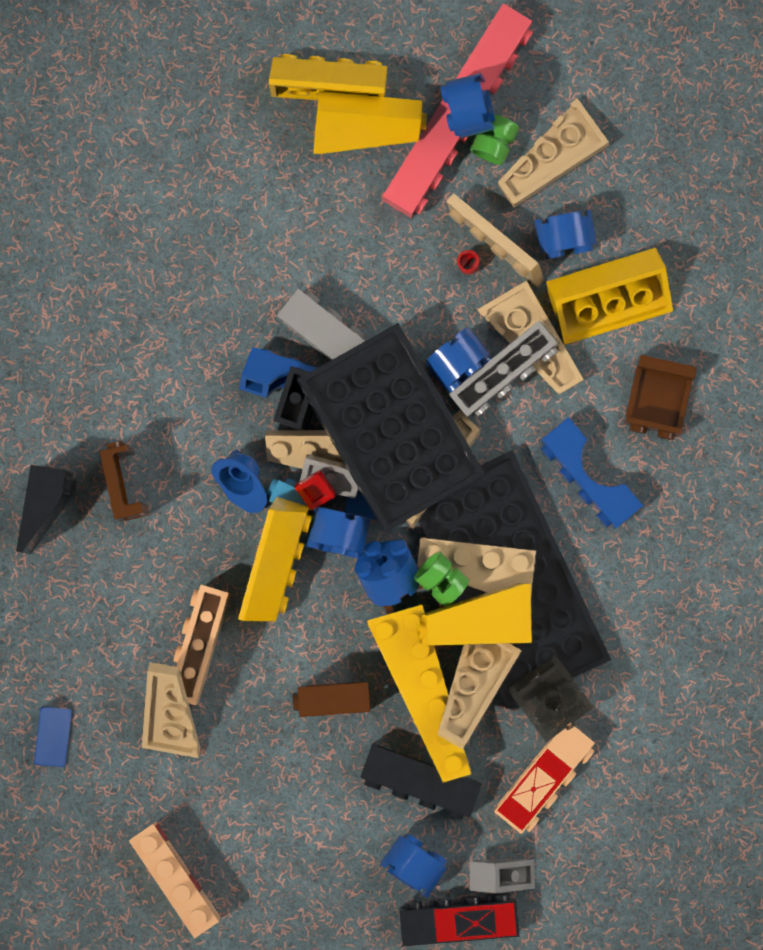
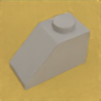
(502, 875)

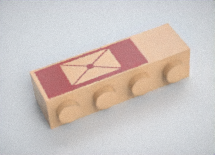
(543, 777)
(175, 879)

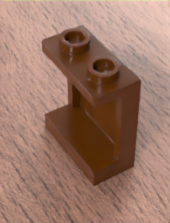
(659, 397)
(119, 502)

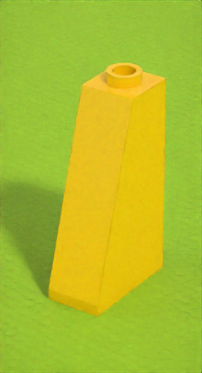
(365, 121)
(484, 619)

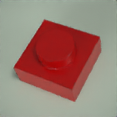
(315, 490)

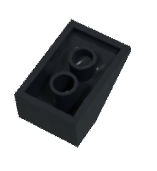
(44, 500)

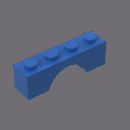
(267, 372)
(566, 446)

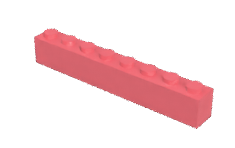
(437, 142)

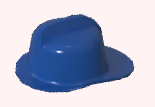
(240, 481)

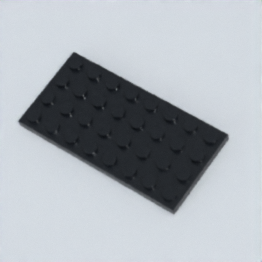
(504, 513)

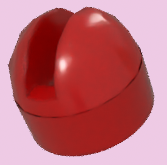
(464, 260)

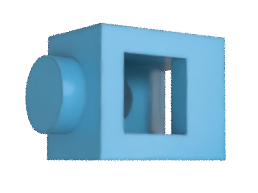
(284, 490)

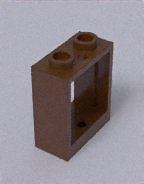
(332, 699)

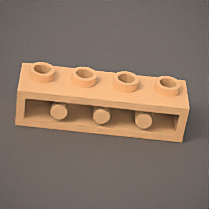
(200, 639)

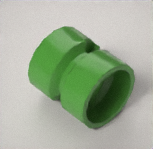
(494, 144)
(432, 574)

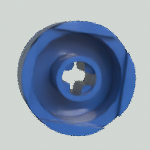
(469, 106)
(566, 233)
(458, 359)
(337, 532)
(387, 572)
(414, 865)

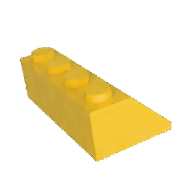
(305, 78)
(610, 296)
(274, 561)

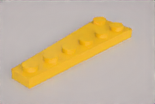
(420, 684)

